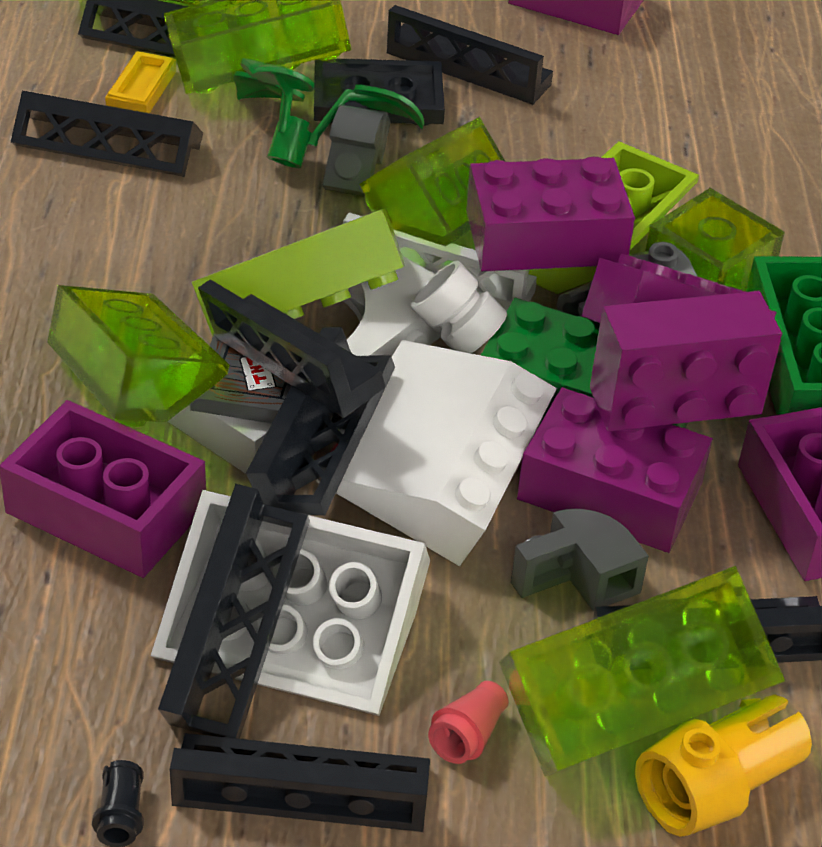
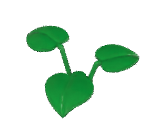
(292, 133)

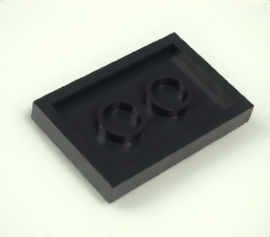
(415, 80)

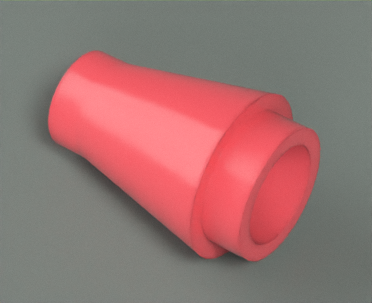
(466, 724)

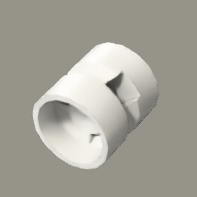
(454, 304)

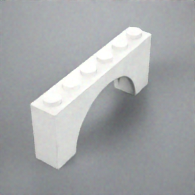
(384, 322)

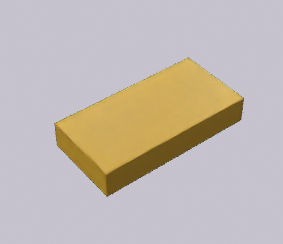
(141, 82)

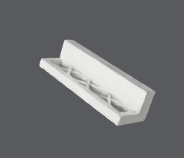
(500, 284)

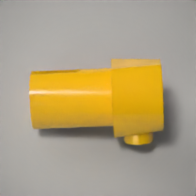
(707, 770)

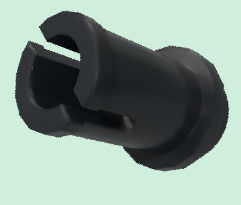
(119, 817)

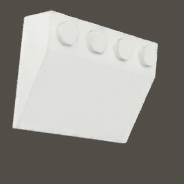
(444, 444)
(340, 615)

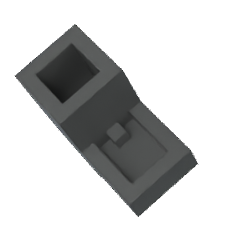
(355, 148)
(587, 550)

